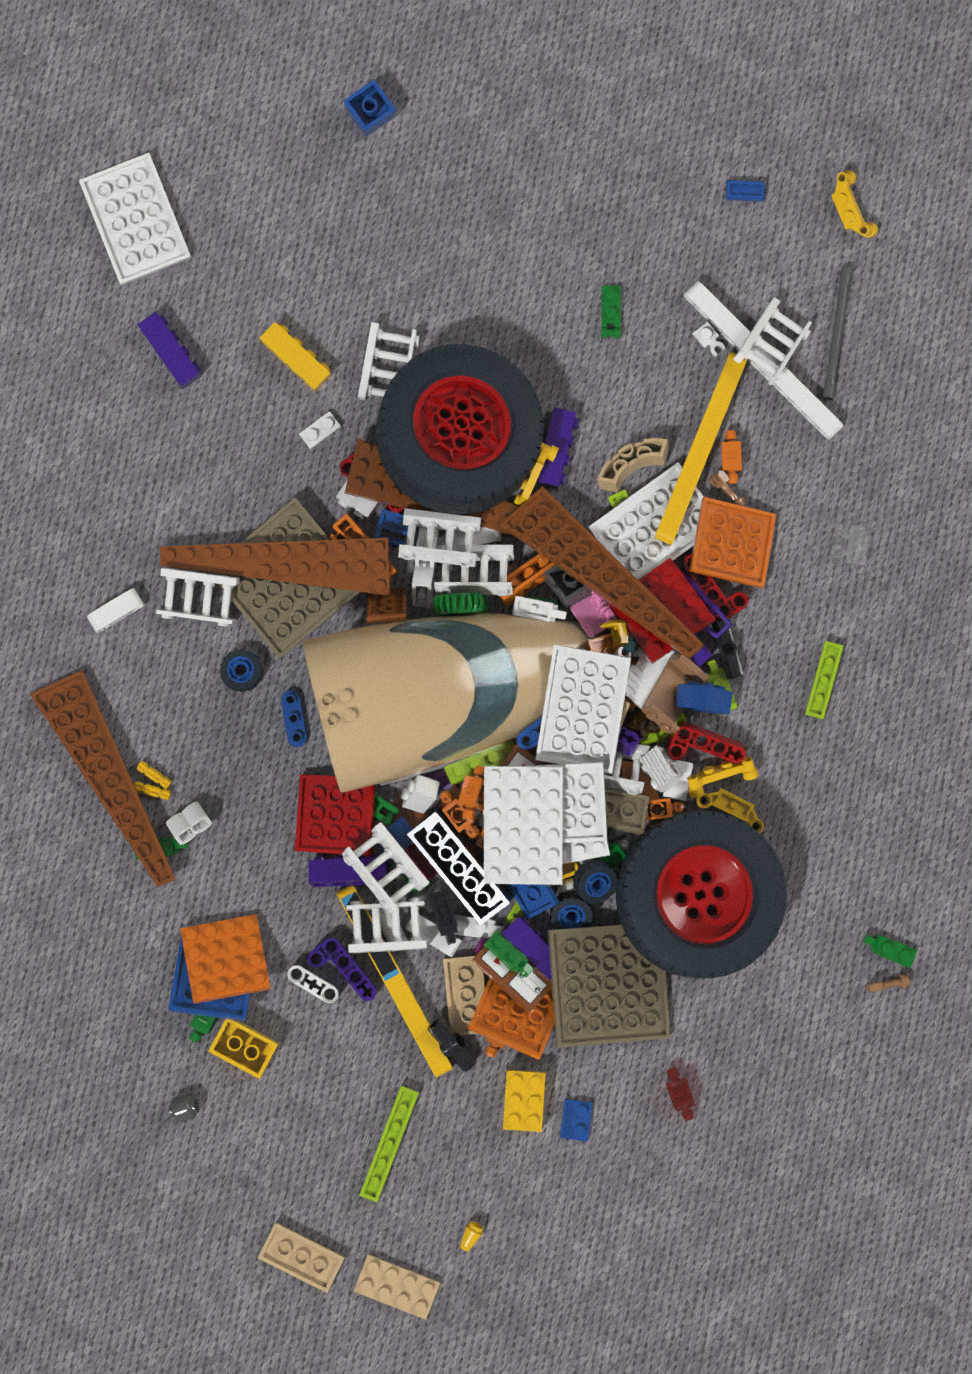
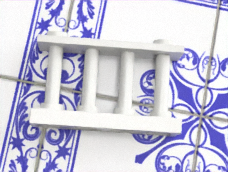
(755, 339)
(374, 353)
(441, 521)
(484, 554)
(209, 580)
(630, 786)
(393, 851)
(397, 942)

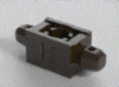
(640, 724)

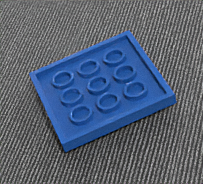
(182, 1002)

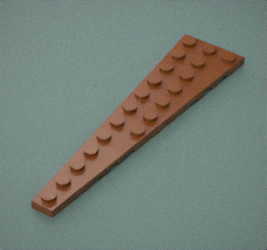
(370, 481)
(562, 540)
(336, 564)
(86, 736)

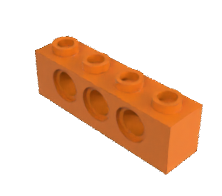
(527, 577)

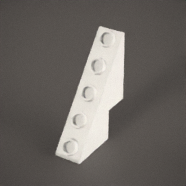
(424, 574)

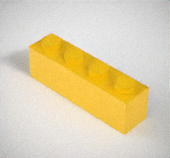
(293, 355)

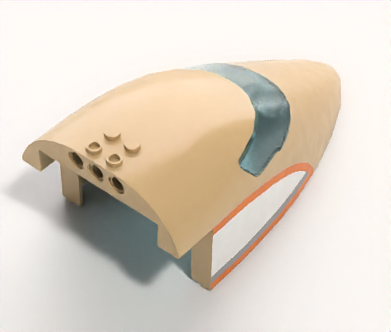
(430, 690)

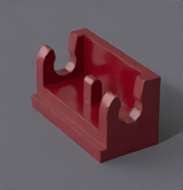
(421, 861)

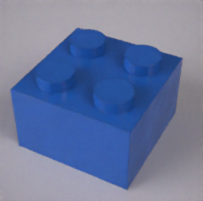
(370, 108)
(704, 698)

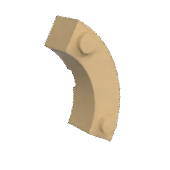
(631, 458)

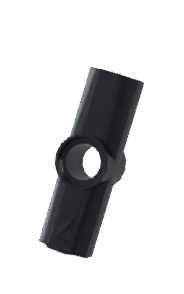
(730, 661)
(452, 1045)

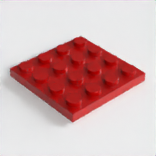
(679, 597)
(332, 819)

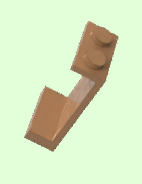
(661, 702)

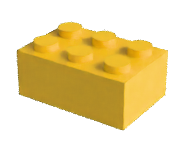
(244, 1047)
(524, 1100)

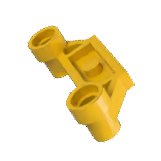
(848, 207)
(546, 452)
(723, 770)
(732, 805)

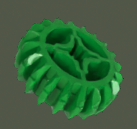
(458, 604)

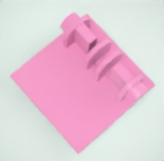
(593, 613)

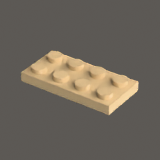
(463, 990)
(301, 1257)
(396, 1286)

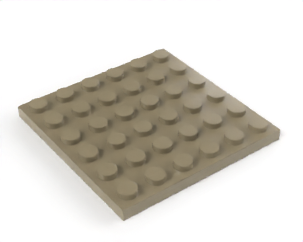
(285, 610)
(604, 989)

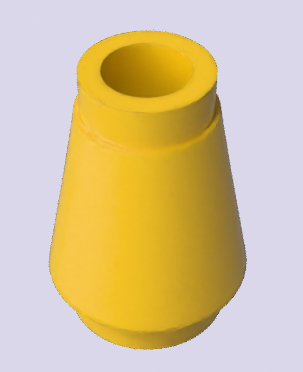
(471, 1235)

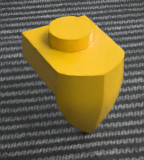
(618, 630)

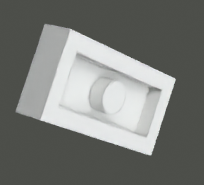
(320, 430)

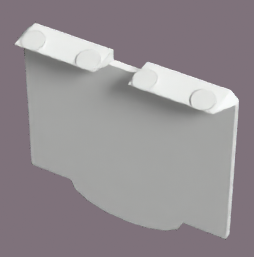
(644, 676)

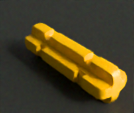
(153, 774)
(152, 790)

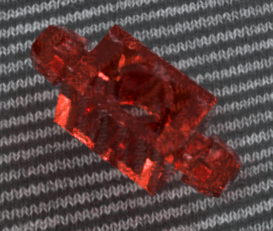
(680, 1094)

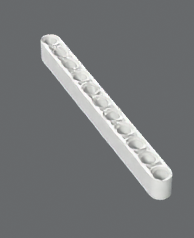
(788, 385)

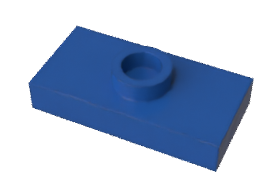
(745, 190)

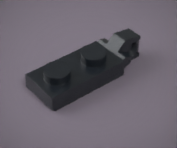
(444, 915)

